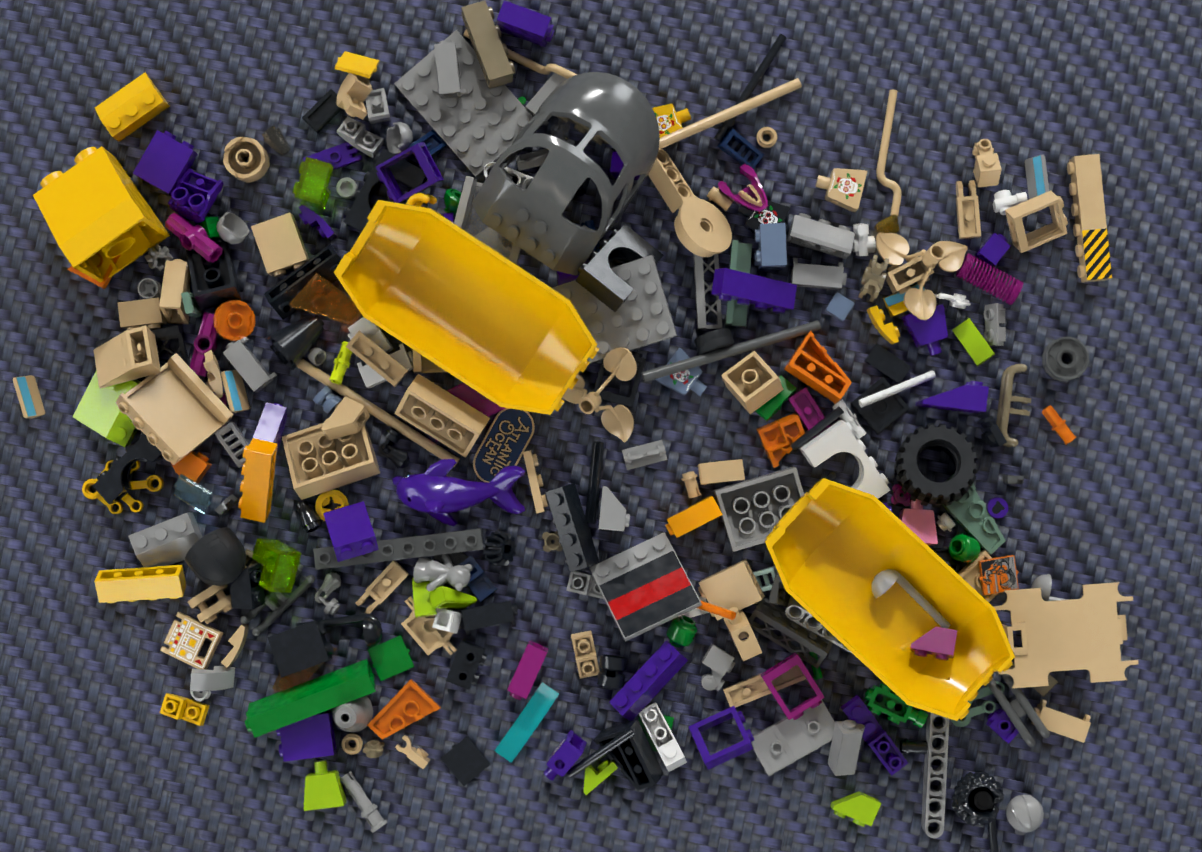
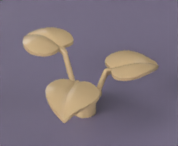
(944, 253)
(616, 420)

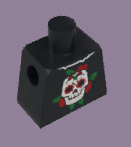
(772, 214)

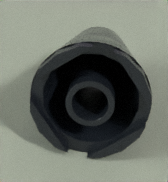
(296, 339)

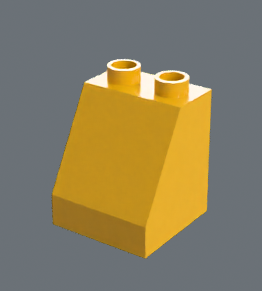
(96, 211)

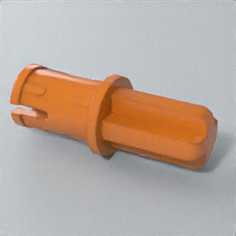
(1058, 424)

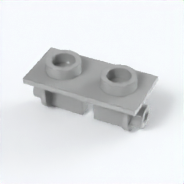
(993, 316)
(644, 454)

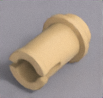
(719, 198)
(691, 484)

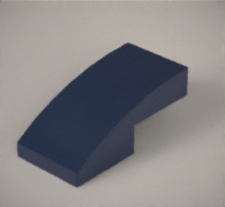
(479, 582)

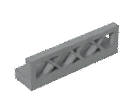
(700, 293)

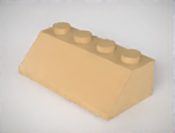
(441, 415)

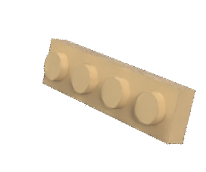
(756, 688)

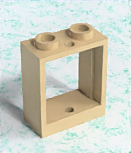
(1028, 241)

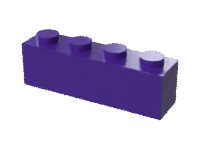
(753, 289)
(648, 681)

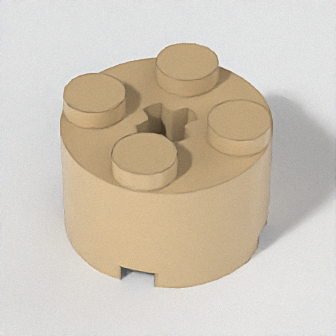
(236, 165)

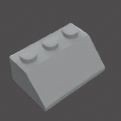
(821, 236)
(612, 512)
(167, 541)

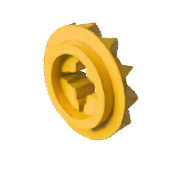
(325, 498)

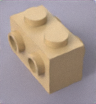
(901, 277)

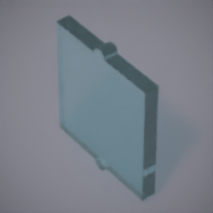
(192, 493)

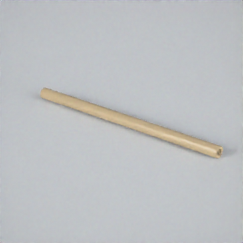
(729, 113)
(378, 412)

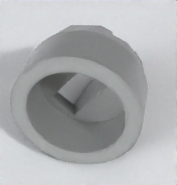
(317, 360)

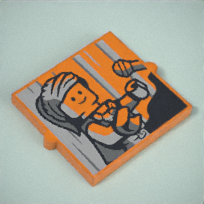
(998, 574)

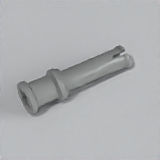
(369, 810)

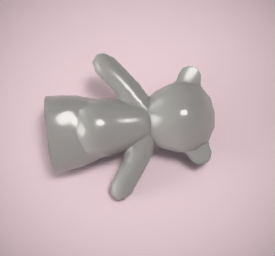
(440, 573)

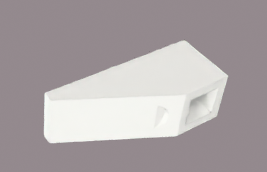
(662, 737)

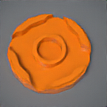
(234, 320)

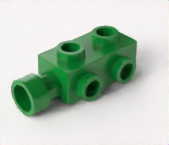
(888, 703)

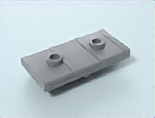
(793, 739)

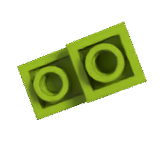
(973, 342)
(422, 600)

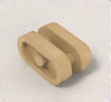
(207, 613)

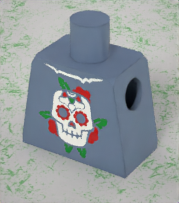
(683, 380)

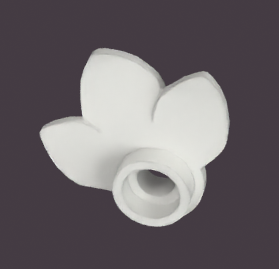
(956, 300)

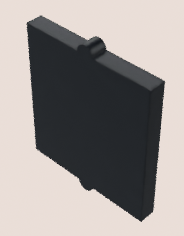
(465, 761)

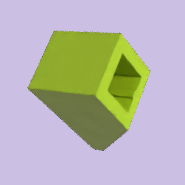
(857, 806)

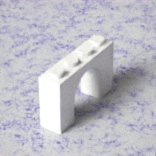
(841, 439)

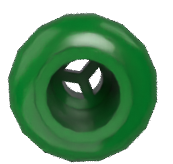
(964, 548)
(681, 631)

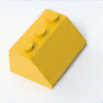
(131, 107)

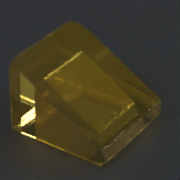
(888, 225)

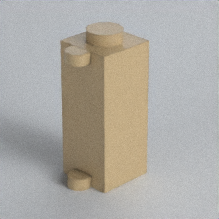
(1063, 723)

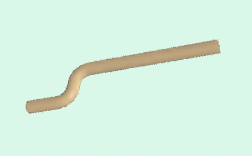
(535, 66)
(884, 151)

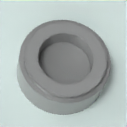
(346, 188)

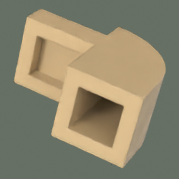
(353, 94)

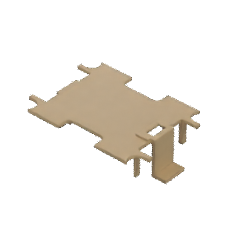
(1066, 635)

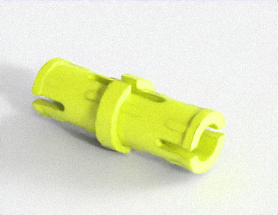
(341, 364)

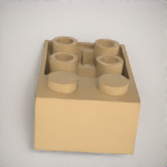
(127, 357)

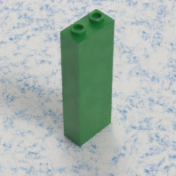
(310, 698)

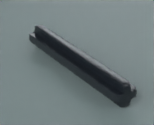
(594, 482)

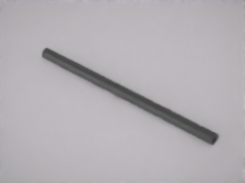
(730, 351)

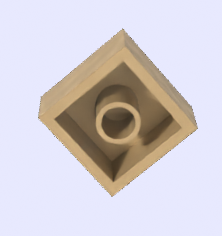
(752, 382)

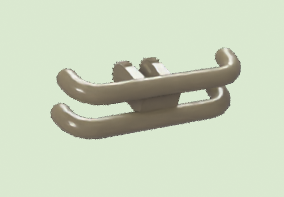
(1005, 400)

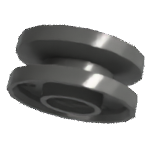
(1078, 358)

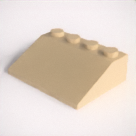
(327, 464)

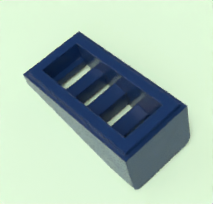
(744, 144)

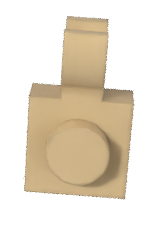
(418, 755)

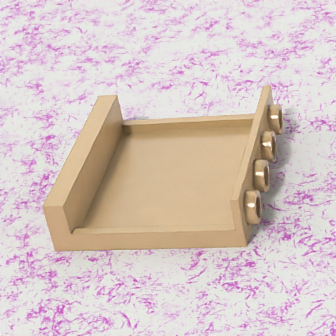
(174, 409)

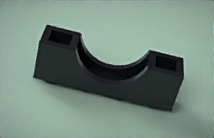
(116, 481)

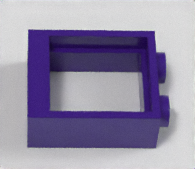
(426, 163)
(730, 752)

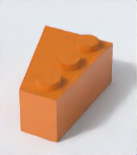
(817, 369)

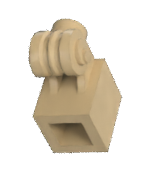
(987, 165)

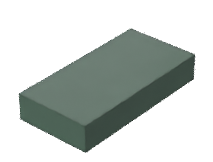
(190, 305)

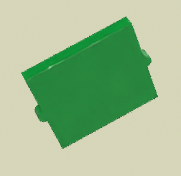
(390, 658)

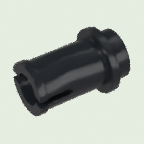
(913, 747)

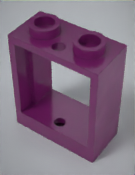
(781, 668)
(527, 670)

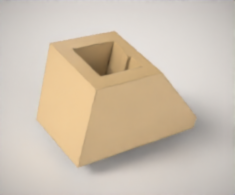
(345, 420)

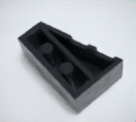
(633, 756)

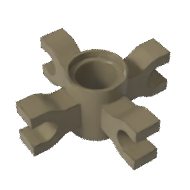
(873, 278)

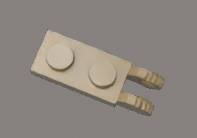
(968, 212)
(384, 585)

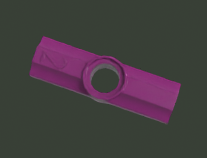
(193, 237)
(206, 331)

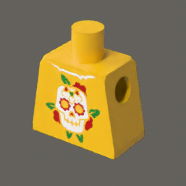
(669, 119)

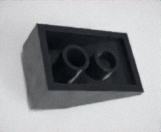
(213, 281)

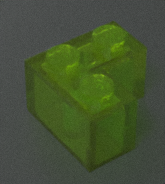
(313, 183)
(279, 564)

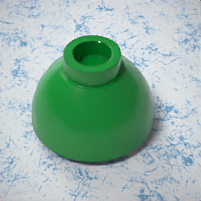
(451, 200)

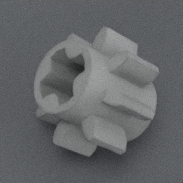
(158, 256)

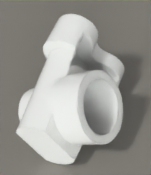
(1004, 200)
(863, 243)

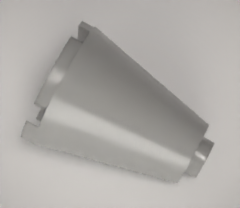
(353, 715)

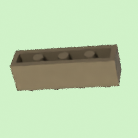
(487, 44)

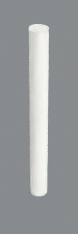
(897, 388)

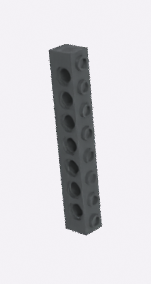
(407, 548)

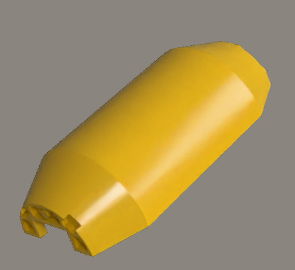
(466, 307)
(827, 559)

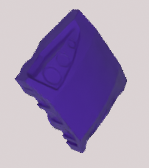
(194, 195)

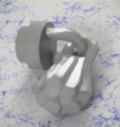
(331, 582)

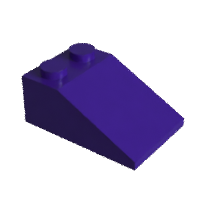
(965, 398)

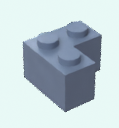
(772, 247)

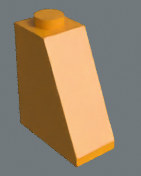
(693, 517)

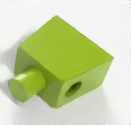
(323, 788)

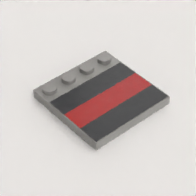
(645, 586)

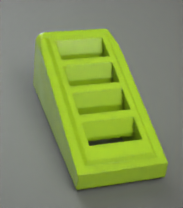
(450, 599)

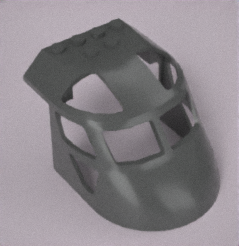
(535, 215)

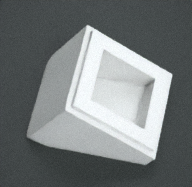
(447, 620)

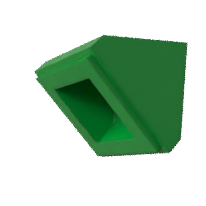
(210, 227)

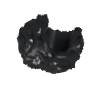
(977, 798)

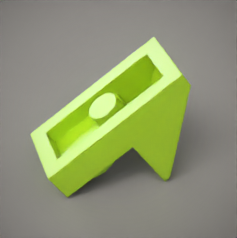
(594, 778)

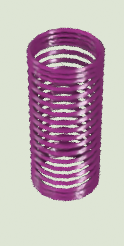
(1006, 292)

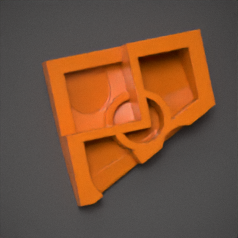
(779, 436)

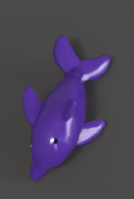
(441, 494)

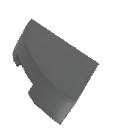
(1009, 479)
(226, 505)

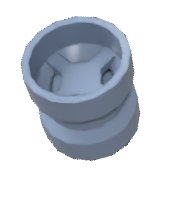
(327, 400)

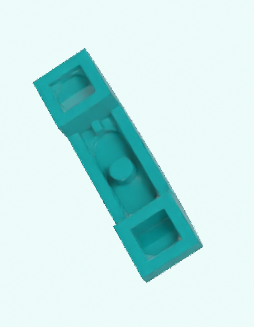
(526, 722)

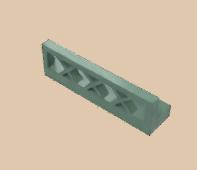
(740, 261)

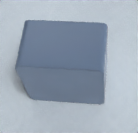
(839, 306)

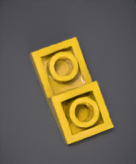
(887, 331)
(184, 708)

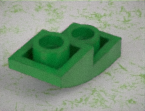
(774, 405)

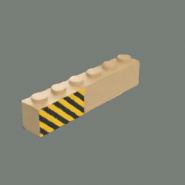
(1090, 218)

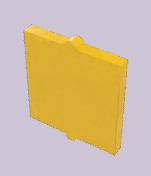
(357, 64)

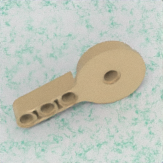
(698, 223)

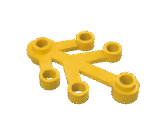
(129, 500)

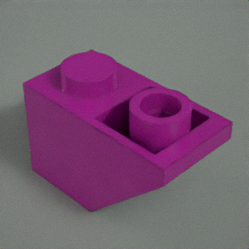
(936, 642)

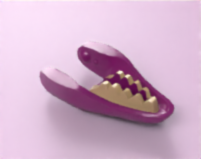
(751, 196)

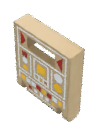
(187, 640)

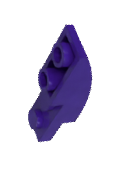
(875, 736)

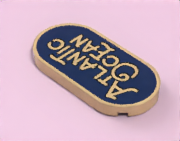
(503, 443)

